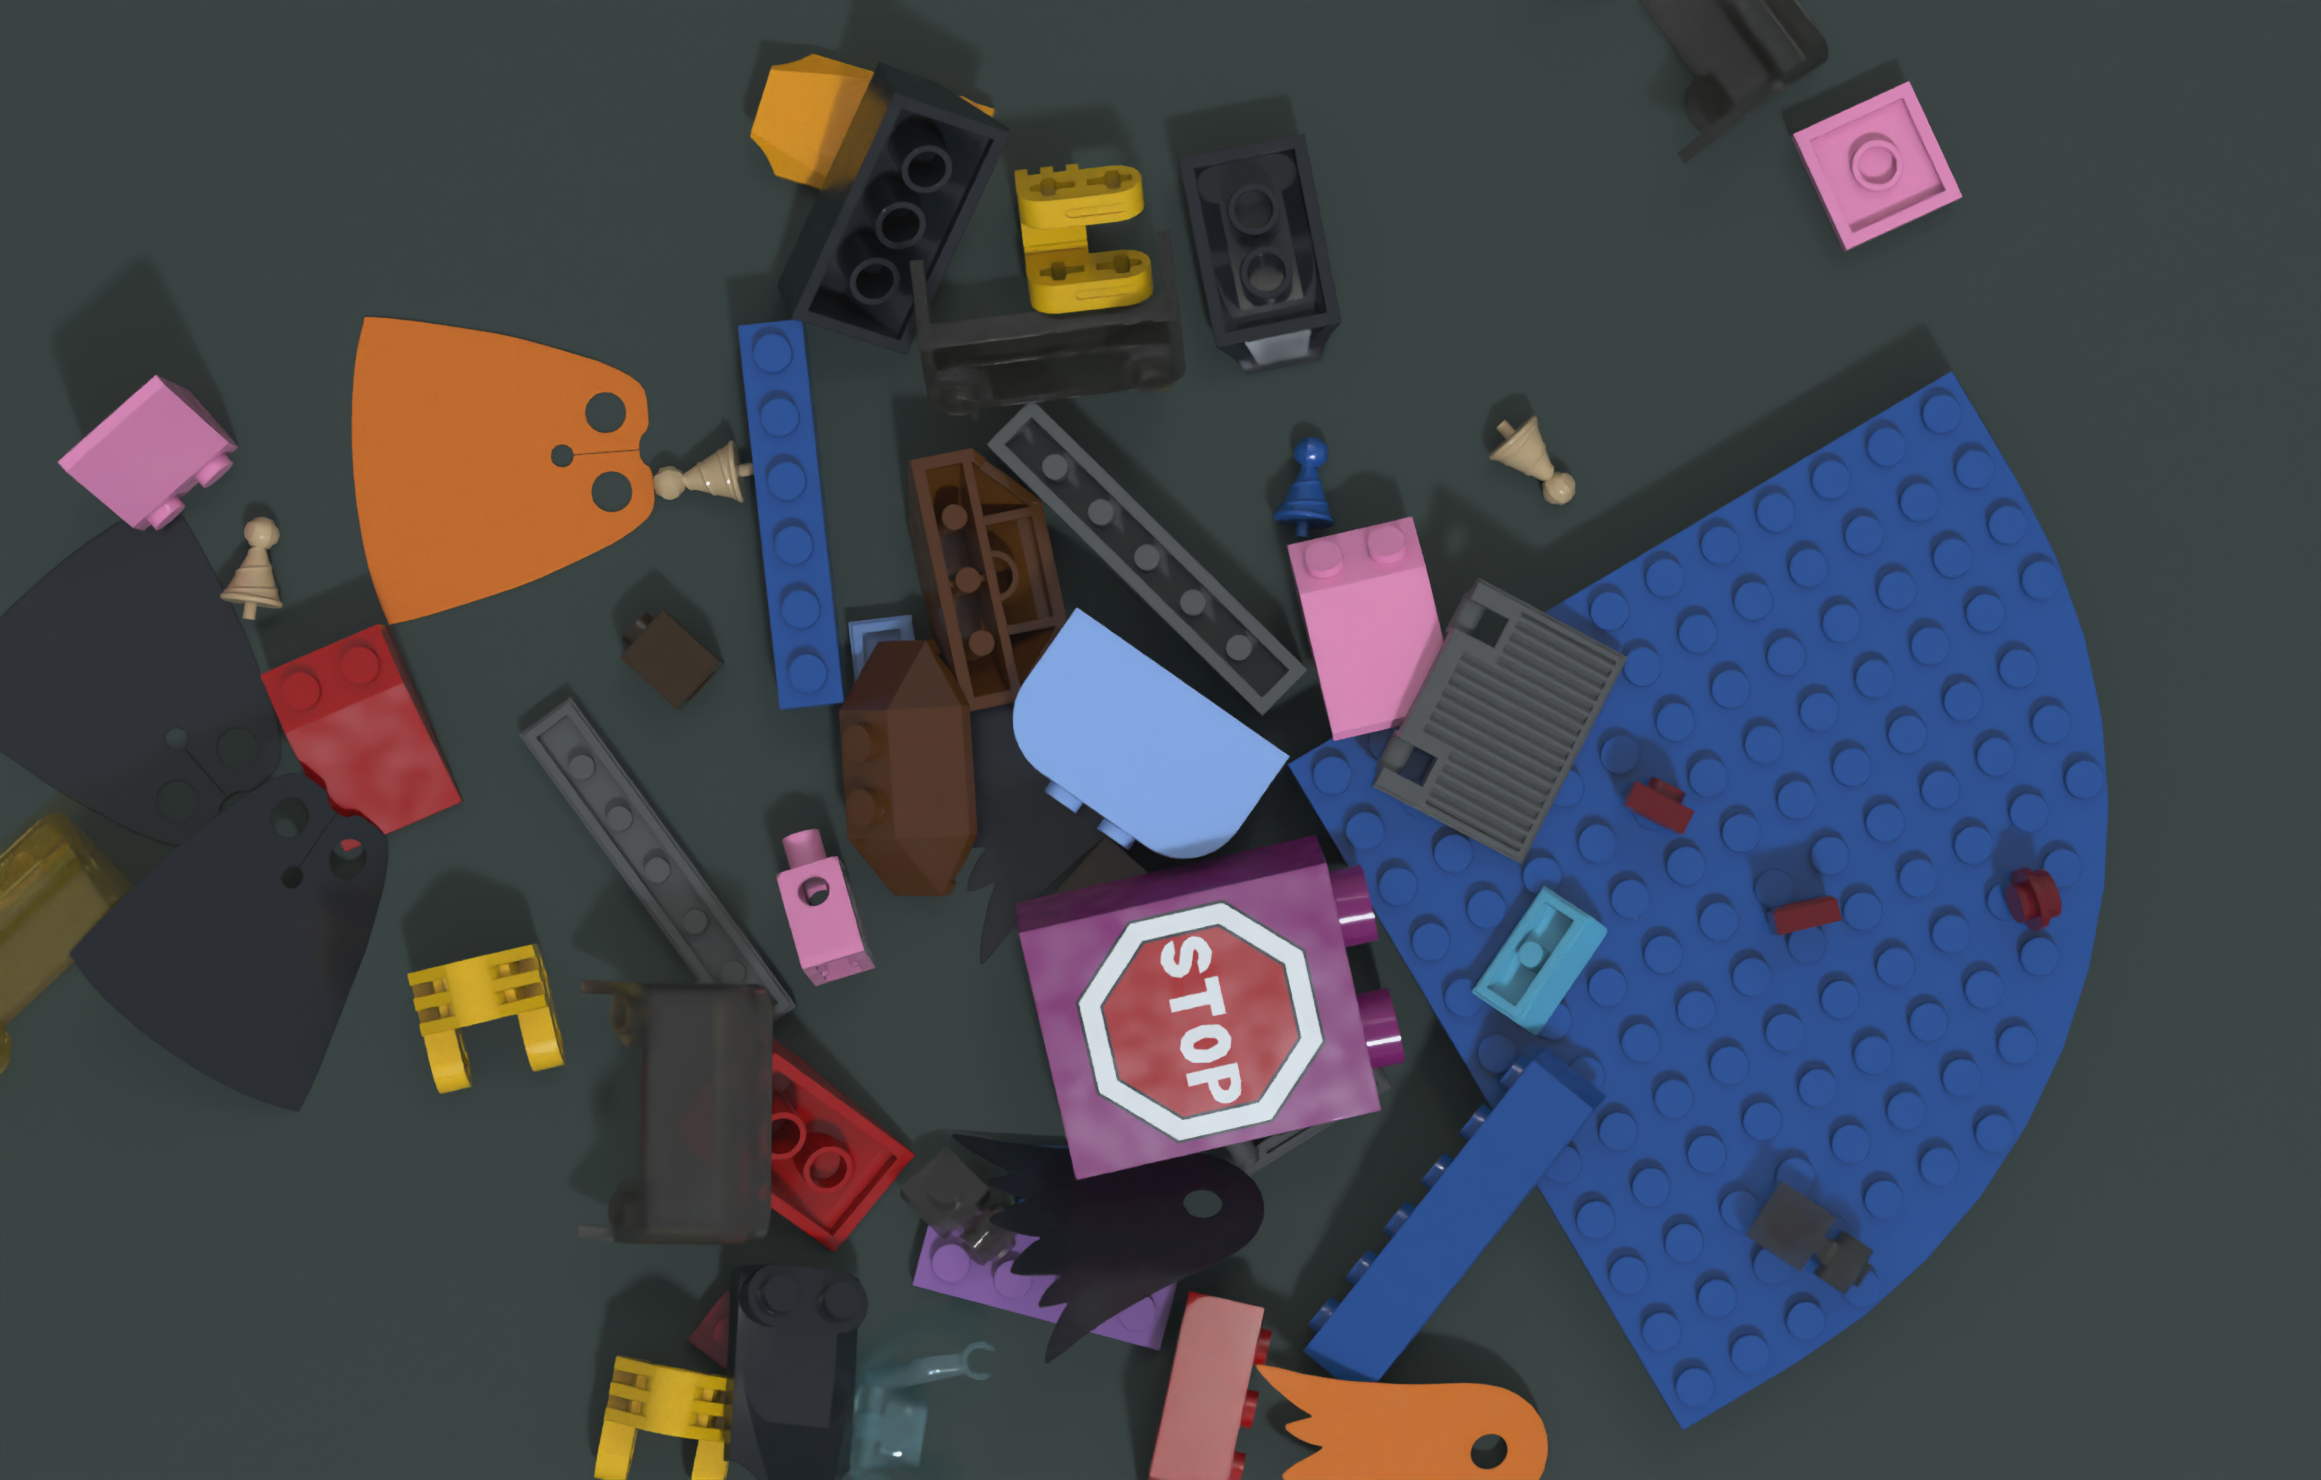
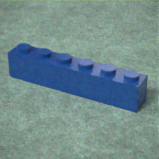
(792, 514)
(1455, 1220)

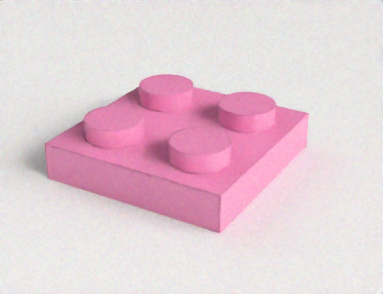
(1876, 166)

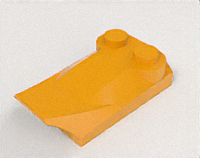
(808, 115)

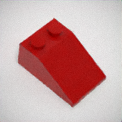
(363, 731)
(825, 1152)

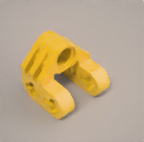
(1053, 227)
(480, 992)
(665, 1403)

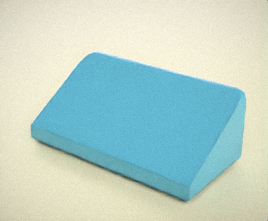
(1540, 961)

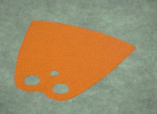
(461, 468)

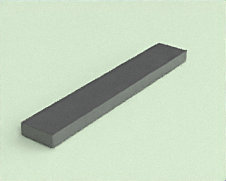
(648, 853)

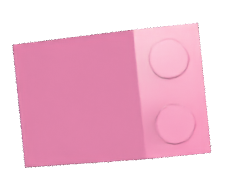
(151, 454)
(1367, 622)

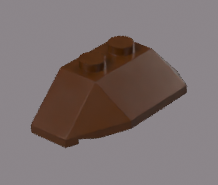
(983, 573)
(909, 769)

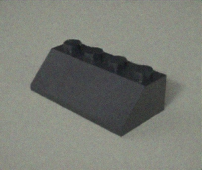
(891, 198)

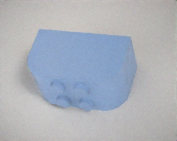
(1138, 745)

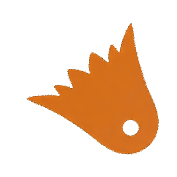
(1408, 1429)

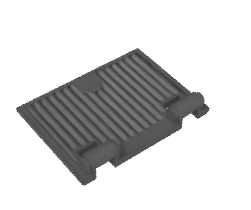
(1500, 721)

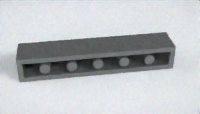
(1146, 558)

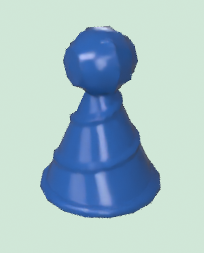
(1305, 500)

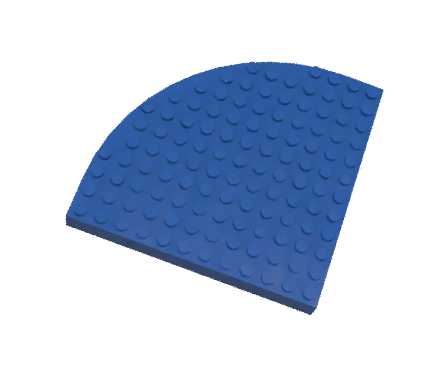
(1864, 707)

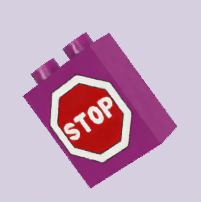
(1207, 1004)

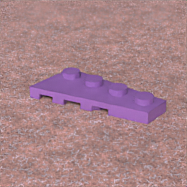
(951, 1271)

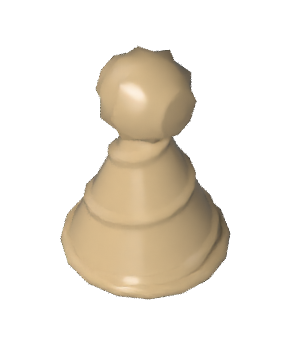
(1527, 453)
(717, 474)
(254, 579)

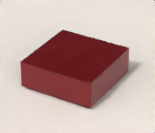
(1804, 914)

